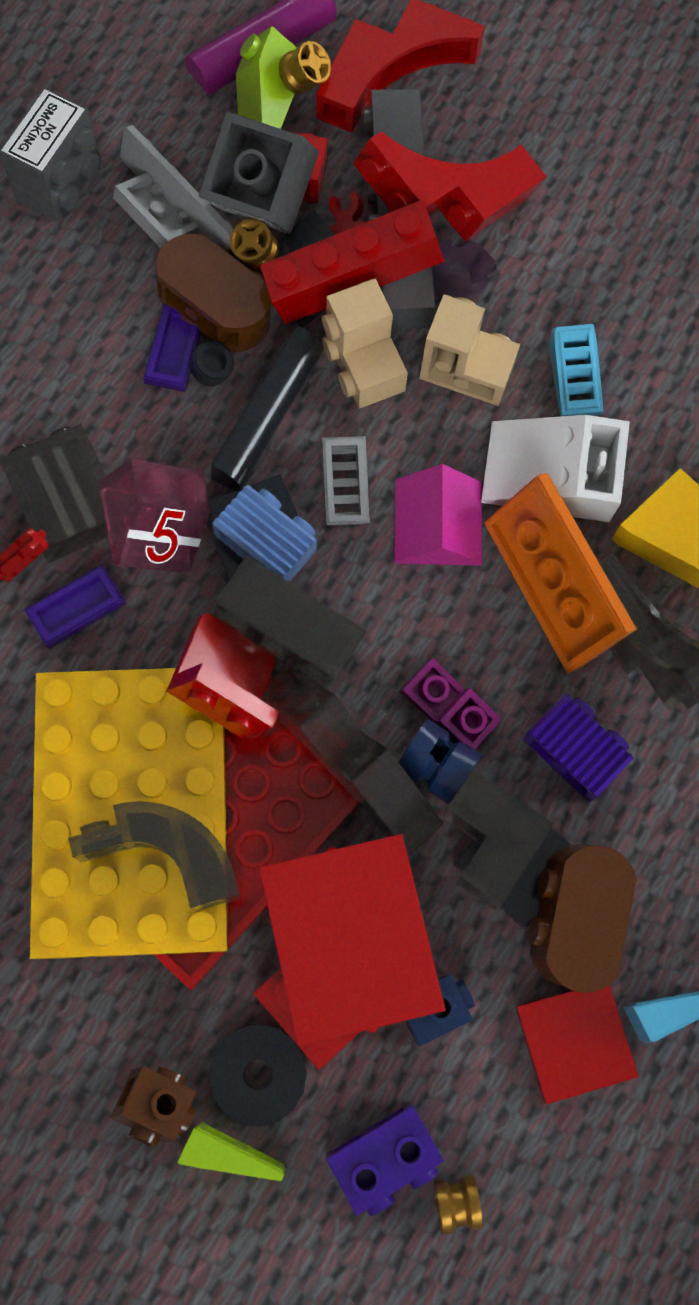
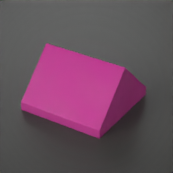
(438, 518)

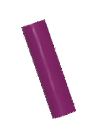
(218, 60)

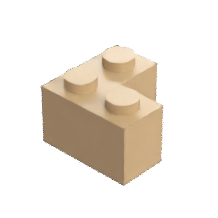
(361, 343)
(465, 357)

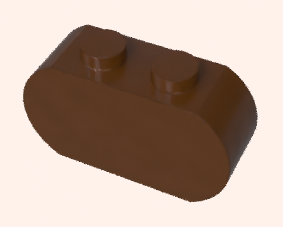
(213, 291)
(582, 917)

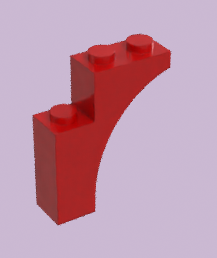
(378, 58)
(466, 194)

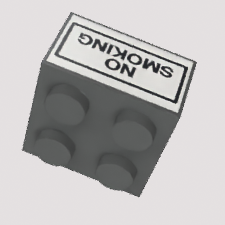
(51, 155)
(259, 172)

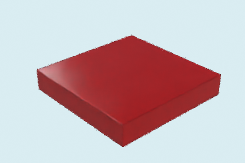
(576, 1043)

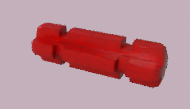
(22, 553)

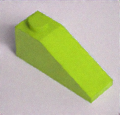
(258, 80)

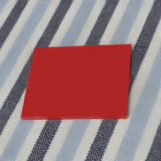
(351, 940)

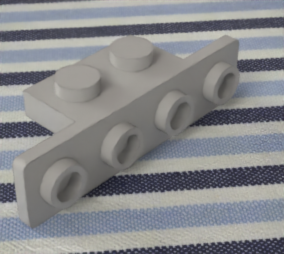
(162, 198)

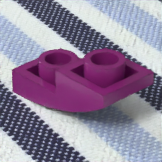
(449, 704)

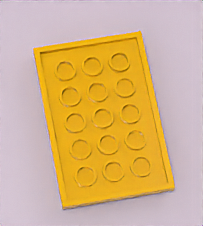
(103, 745)

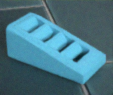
(575, 344)
(663, 1016)

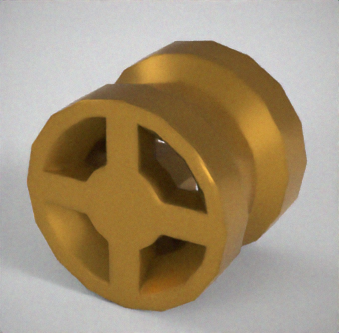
(305, 67)
(247, 237)
(458, 1204)

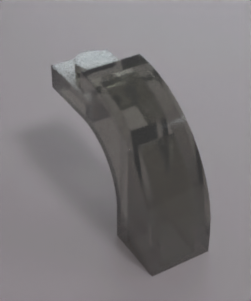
(197, 852)

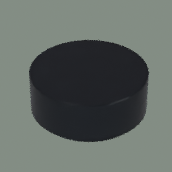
(211, 363)

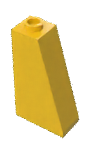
(667, 528)

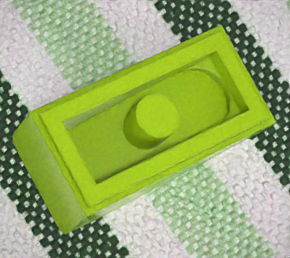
(220, 1152)

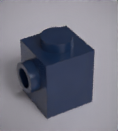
(456, 1001)

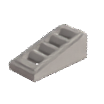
(338, 446)

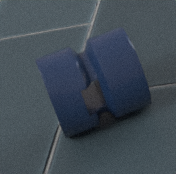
(455, 760)

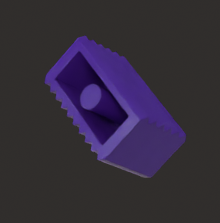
(579, 747)

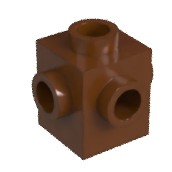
(139, 1111)

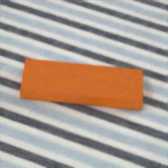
(559, 574)

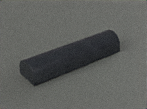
(266, 409)

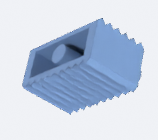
(259, 529)

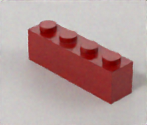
(378, 249)

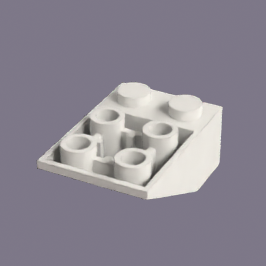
(578, 452)

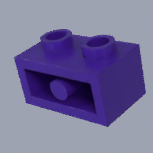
(385, 1160)

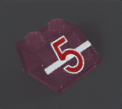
(154, 515)

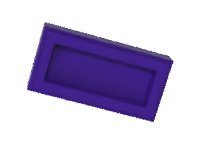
(171, 351)
(75, 606)

